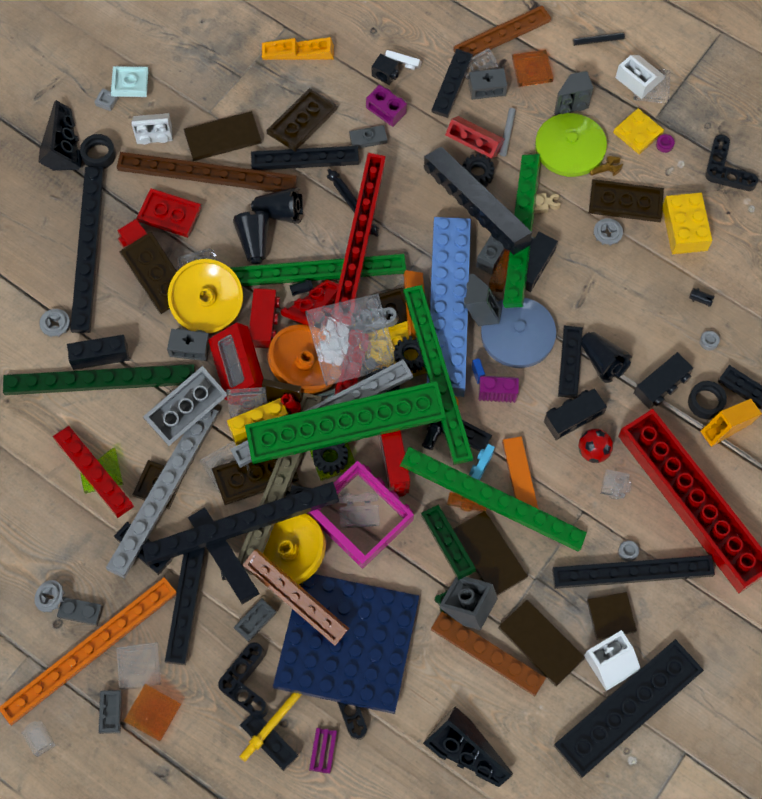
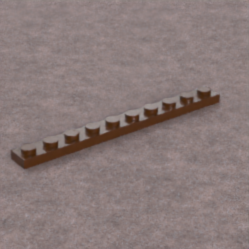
(205, 172)

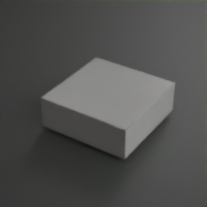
(105, 100)

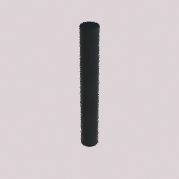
(597, 39)

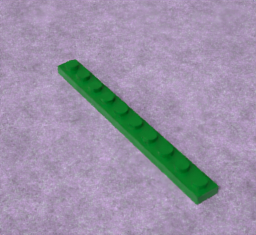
(524, 211)
(316, 270)
(437, 371)
(493, 499)

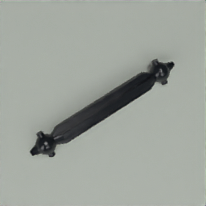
(347, 195)

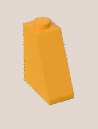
(730, 421)

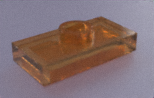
(465, 504)

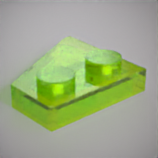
(111, 465)

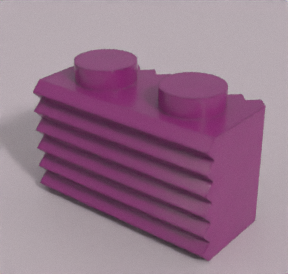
(498, 389)

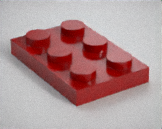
(169, 212)

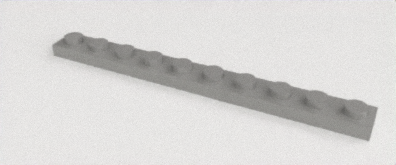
(373, 385)
(160, 495)

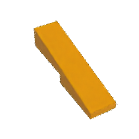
(304, 50)

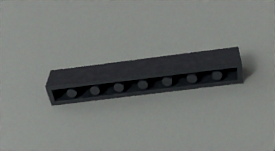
(477, 201)

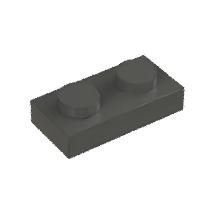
(79, 611)

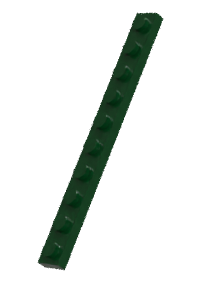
(96, 379)

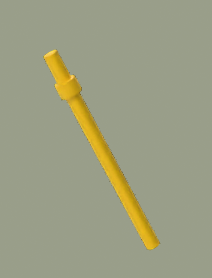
(257, 741)

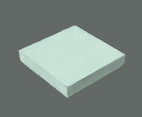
(129, 81)

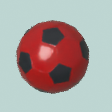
(595, 445)

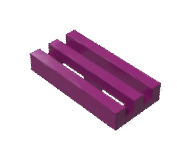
(326, 732)

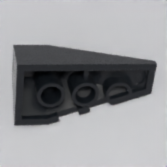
(59, 142)
(464, 744)

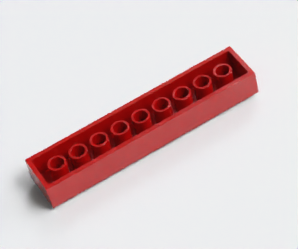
(694, 499)

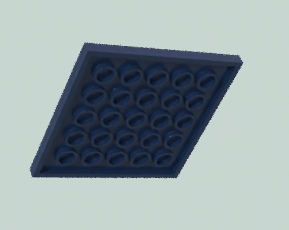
(368, 659)

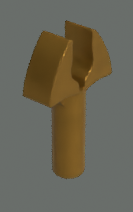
(608, 166)

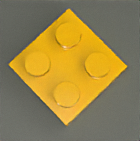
(638, 131)

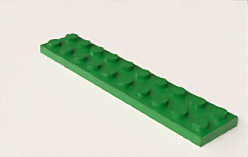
(345, 422)

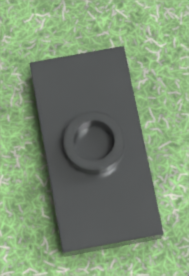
(368, 137)
(255, 620)
(110, 712)

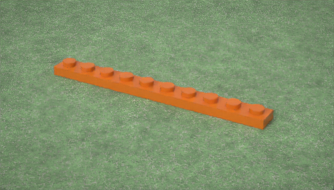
(87, 651)

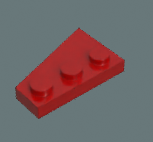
(320, 296)

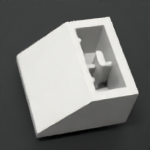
(638, 75)
(152, 128)
(613, 660)

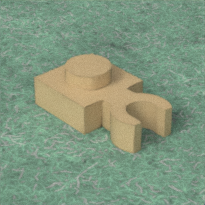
(543, 203)

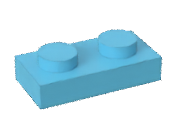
(484, 458)

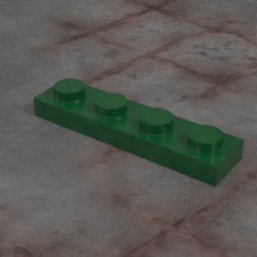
(448, 542)

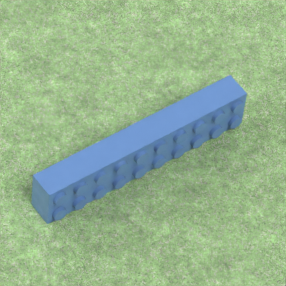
(448, 292)

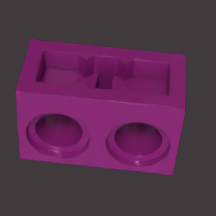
(384, 107)

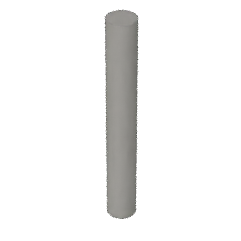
(507, 132)

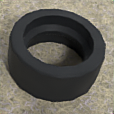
(93, 140)
(713, 388)

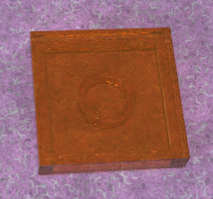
(532, 68)
(152, 712)

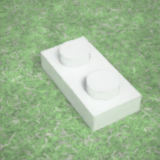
(410, 62)

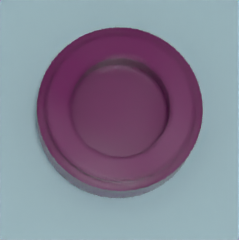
(665, 143)

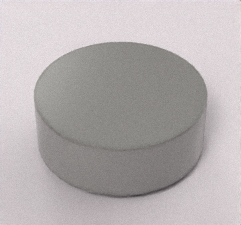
(709, 340)
(628, 550)

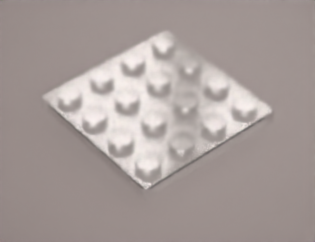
(351, 338)

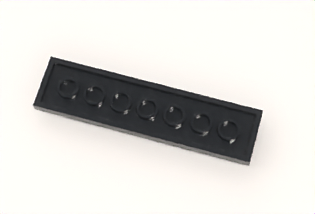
(628, 708)

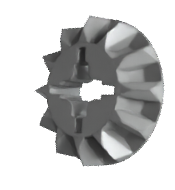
(613, 226)
(54, 315)
(49, 588)

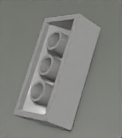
(185, 406)

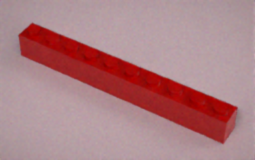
(361, 228)

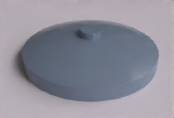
(522, 336)

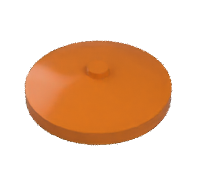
(295, 359)

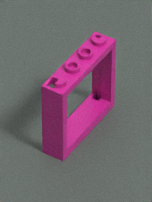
(389, 496)

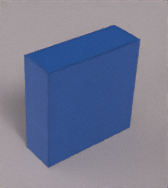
(477, 369)

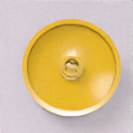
(205, 296)
(297, 547)

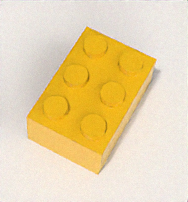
(686, 223)

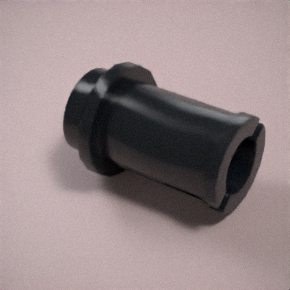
(301, 287)
(702, 297)
(431, 436)

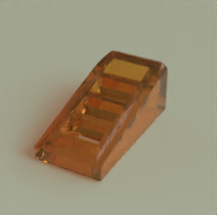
(498, 278)

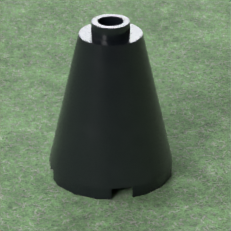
(281, 205)
(253, 234)
(605, 356)

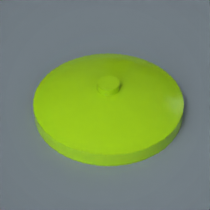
(570, 144)

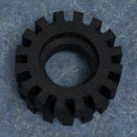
(483, 163)
(405, 345)
(334, 466)

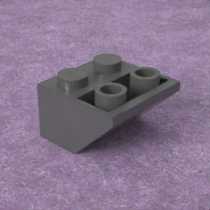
(574, 94)
(481, 302)

